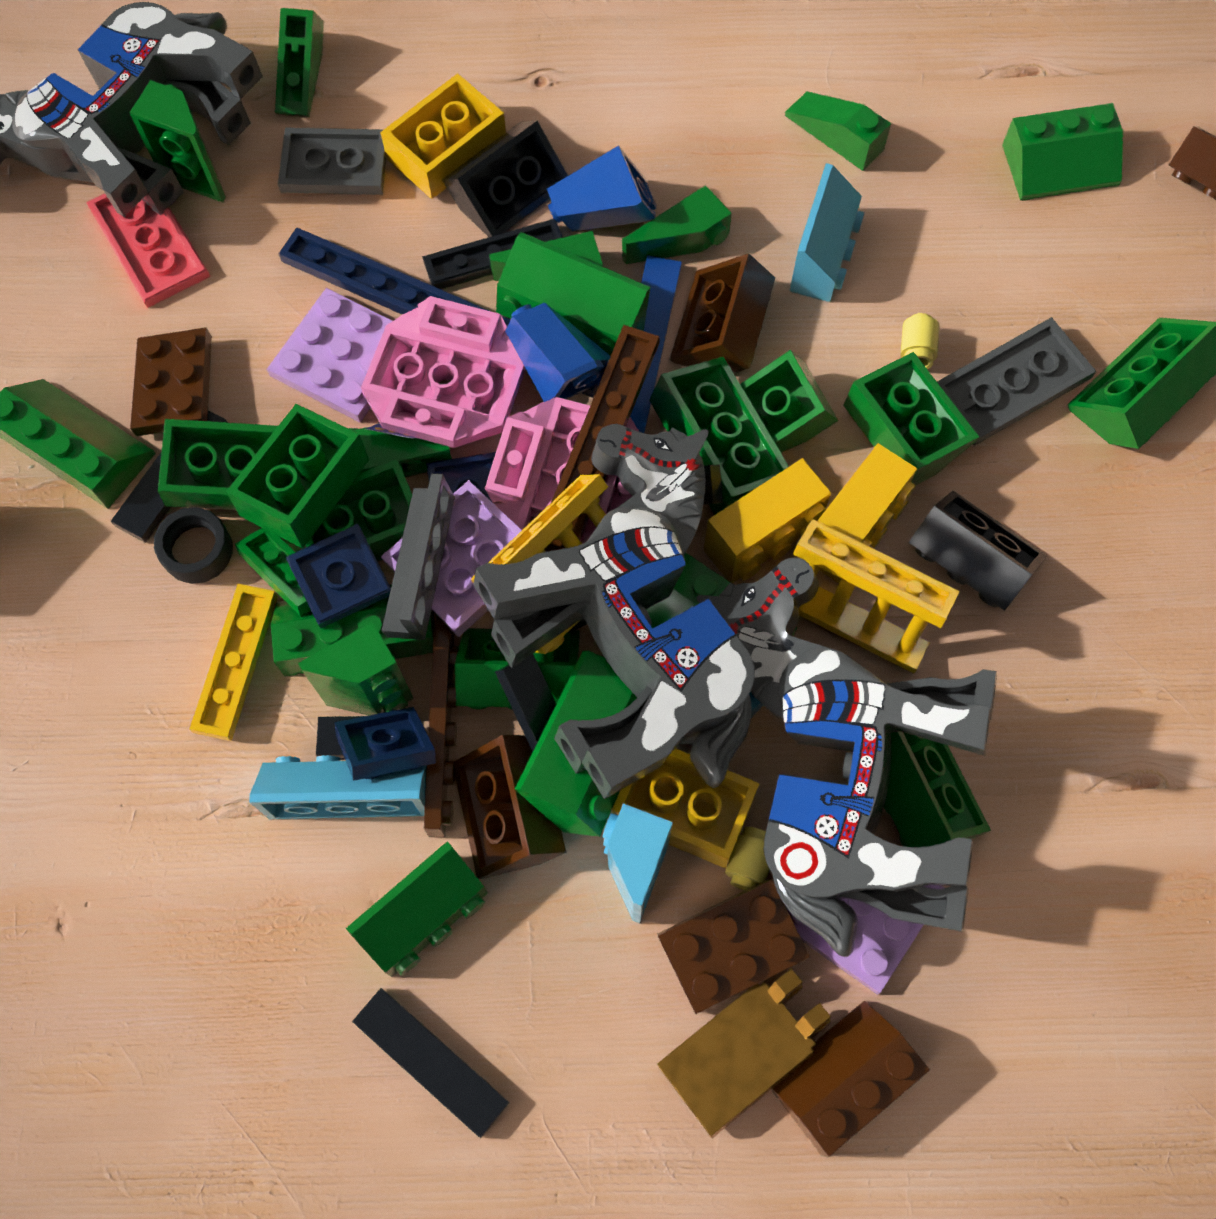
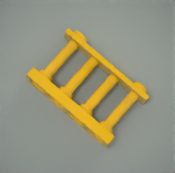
(554, 524)
(881, 576)

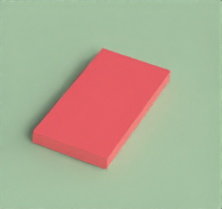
(150, 249)

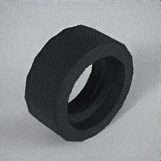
(182, 521)

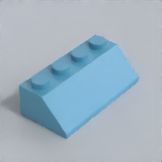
(328, 791)

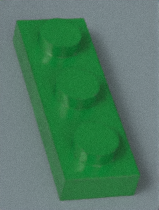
(267, 555)

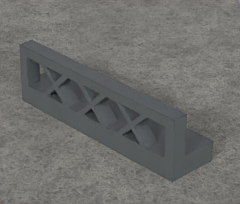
(419, 561)

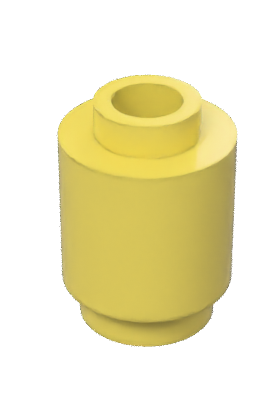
(921, 336)
(747, 862)

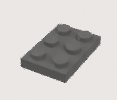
(332, 161)

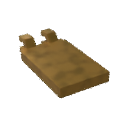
(743, 1053)

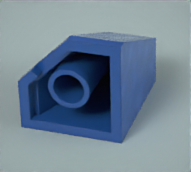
(602, 194)
(555, 352)

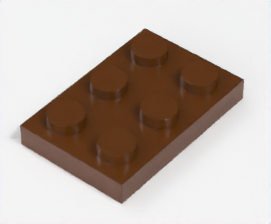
(171, 379)
(733, 945)

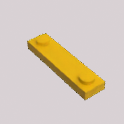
(234, 662)

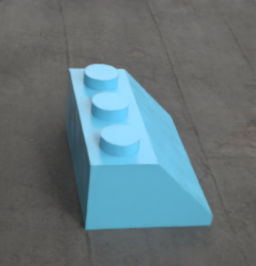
(827, 237)
(635, 853)

